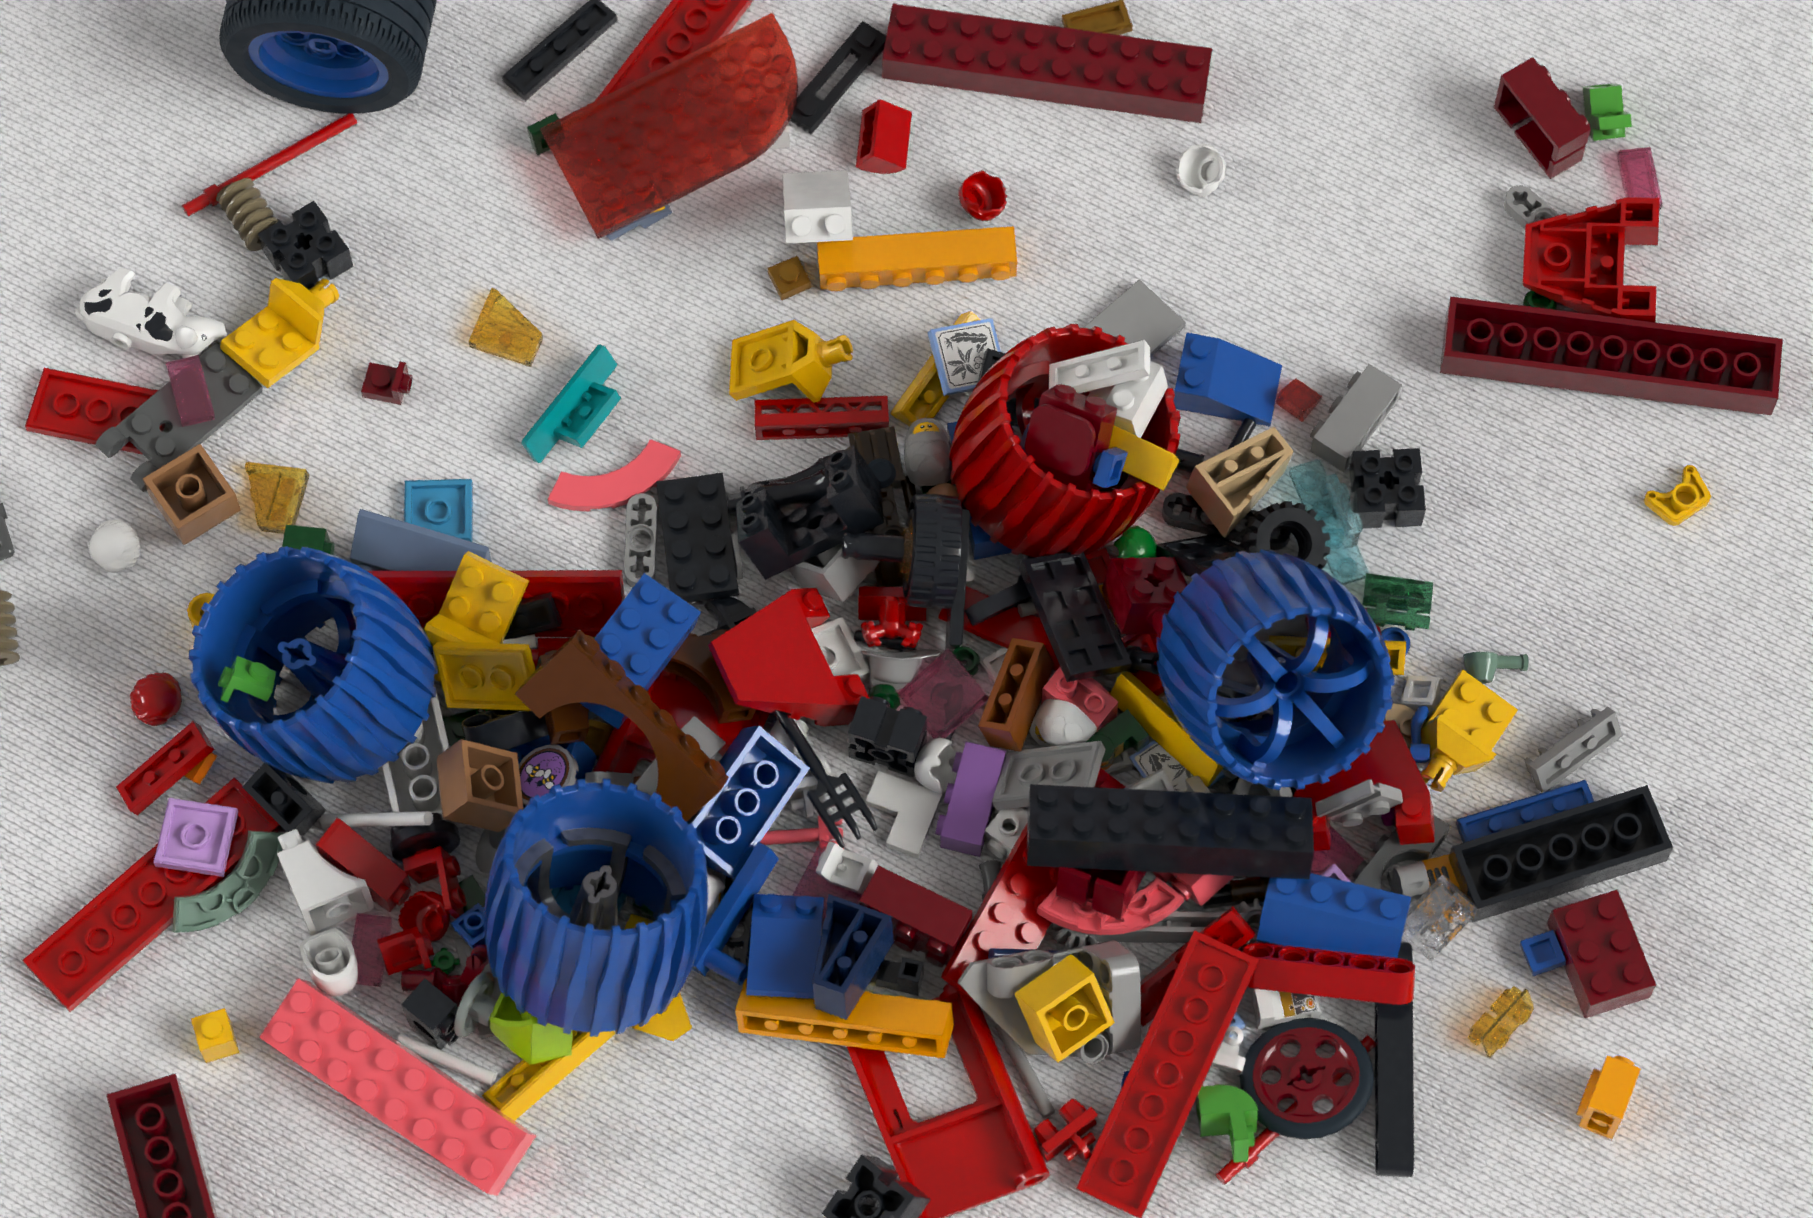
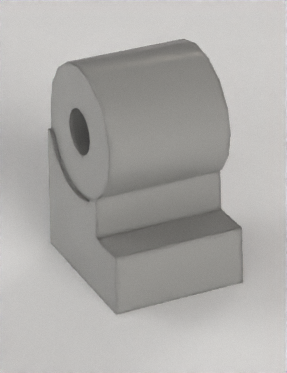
(1409, 880)

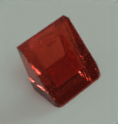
(1298, 399)

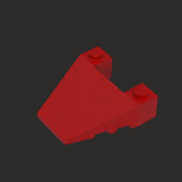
(1582, 258)
(778, 664)
(1385, 763)

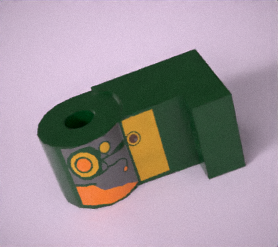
(1119, 736)

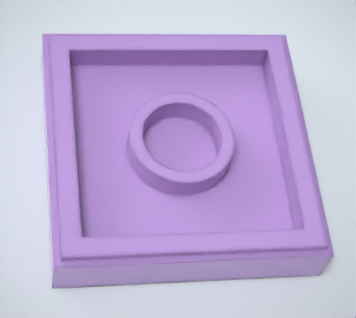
(196, 837)

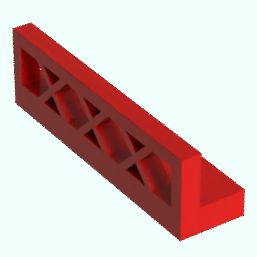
(819, 422)

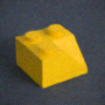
(1064, 1008)

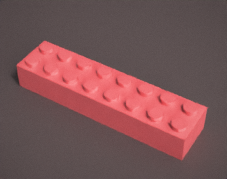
(398, 1087)

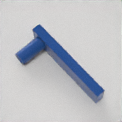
(730, 913)

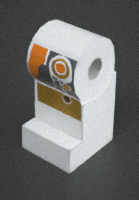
(1279, 1007)

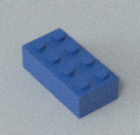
(644, 636)

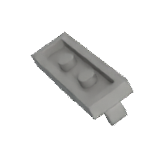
(1574, 749)

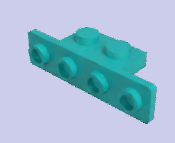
(577, 408)

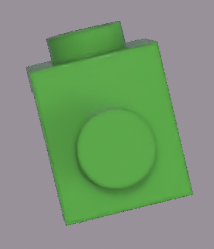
(247, 677)

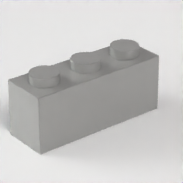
(1355, 416)

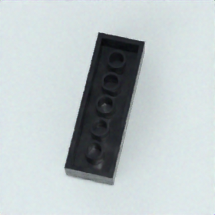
(1561, 853)

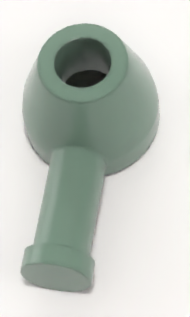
(1484, 664)

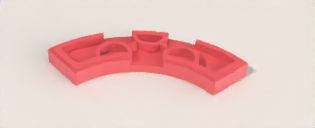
(616, 487)
(1145, 909)

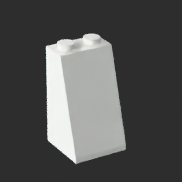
(817, 206)

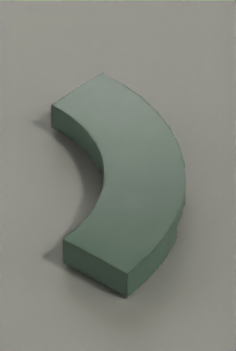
(235, 891)

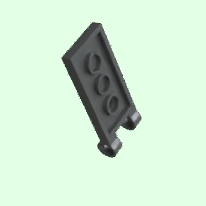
(229, 391)

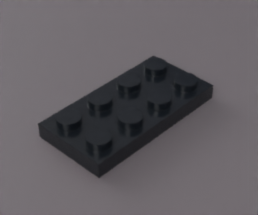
(697, 537)
(1198, 553)
(1075, 615)

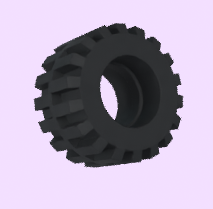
(1293, 518)

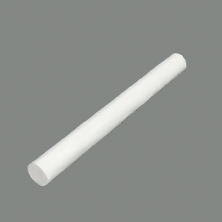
(379, 819)

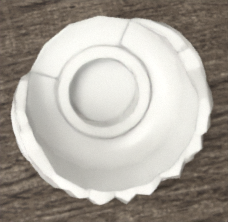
(1201, 169)
(114, 546)

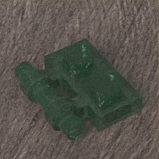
(1398, 594)

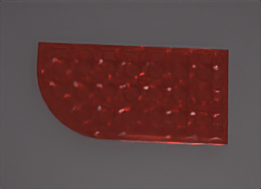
(677, 126)

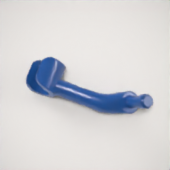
(1419, 751)

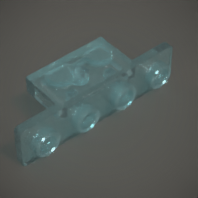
(1331, 502)

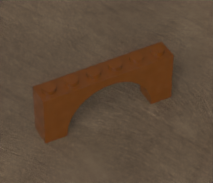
(691, 662)
(586, 674)

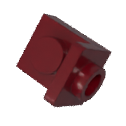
(387, 383)

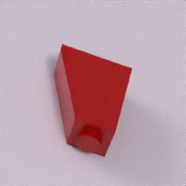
(358, 858)

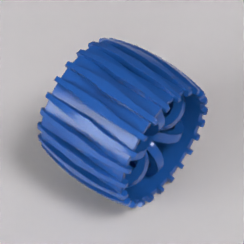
(362, 696)
(1332, 709)

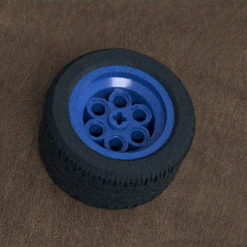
(329, 51)

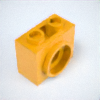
(1607, 1096)

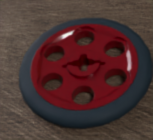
(1304, 1121)

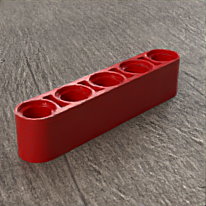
(1332, 973)

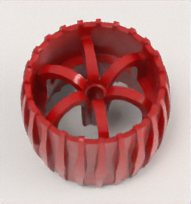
(1011, 493)

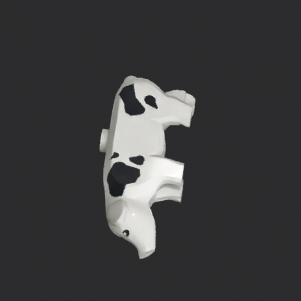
(146, 323)

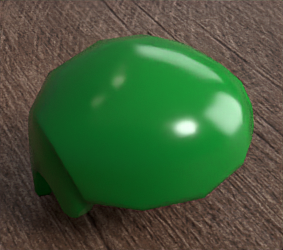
(1136, 543)

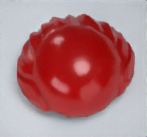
(982, 196)
(156, 698)
(427, 913)

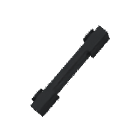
(866, 45)

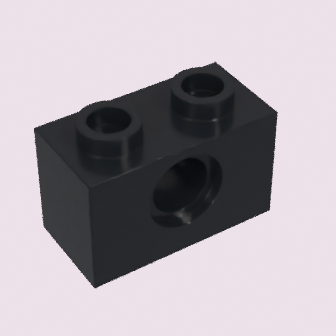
(284, 799)
(431, 1014)

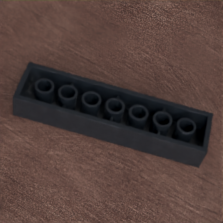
(1170, 831)

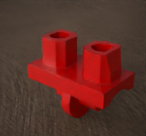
(1055, 1141)

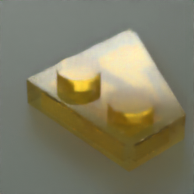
(505, 331)
(276, 494)

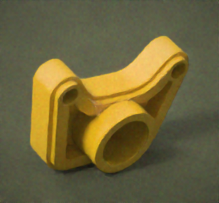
(1681, 501)

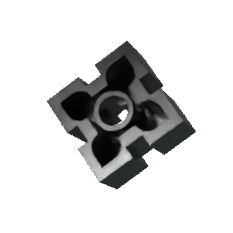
(306, 247)
(1400, 473)
(887, 735)
(873, 1183)

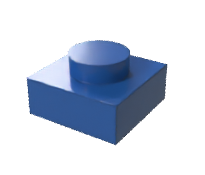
(1109, 467)
(1543, 953)

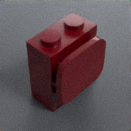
(1069, 434)

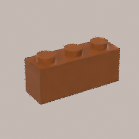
(1016, 694)

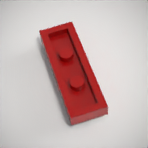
(165, 768)

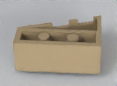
(1238, 478)

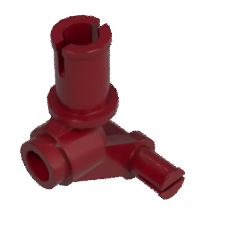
(453, 985)

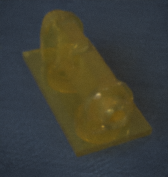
(1512, 1010)

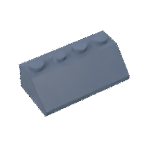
(399, 546)

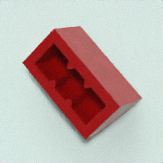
(883, 138)

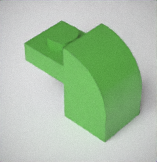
(1605, 111)
(1231, 1112)

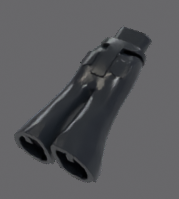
(798, 488)

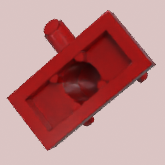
(890, 609)

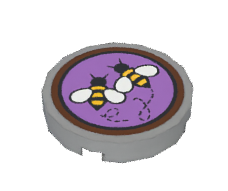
(544, 769)

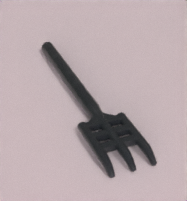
(827, 784)

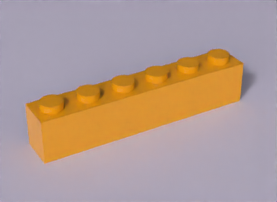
(918, 258)
(875, 1022)

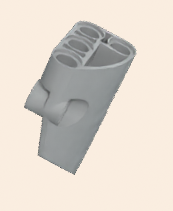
(1116, 971)

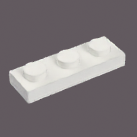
(1102, 368)

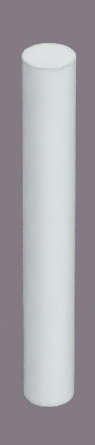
(448, 1060)

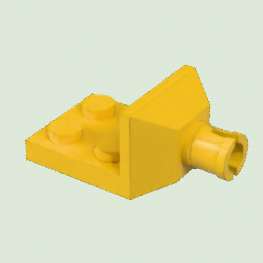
(281, 332)
(783, 357)
(477, 604)
(1464, 729)

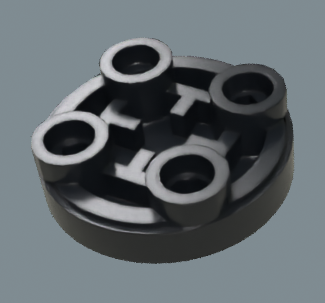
(410, 839)

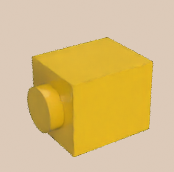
(215, 1035)

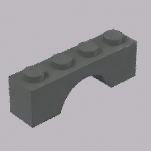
(1390, 852)

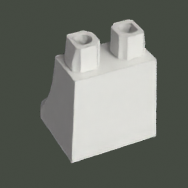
(321, 890)

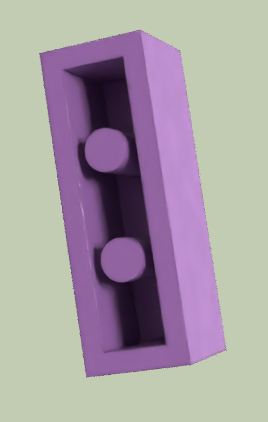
(970, 799)

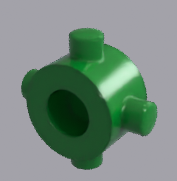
(445, 961)

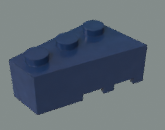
(849, 954)

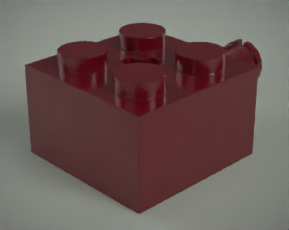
(1142, 592)

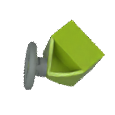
(515, 1029)

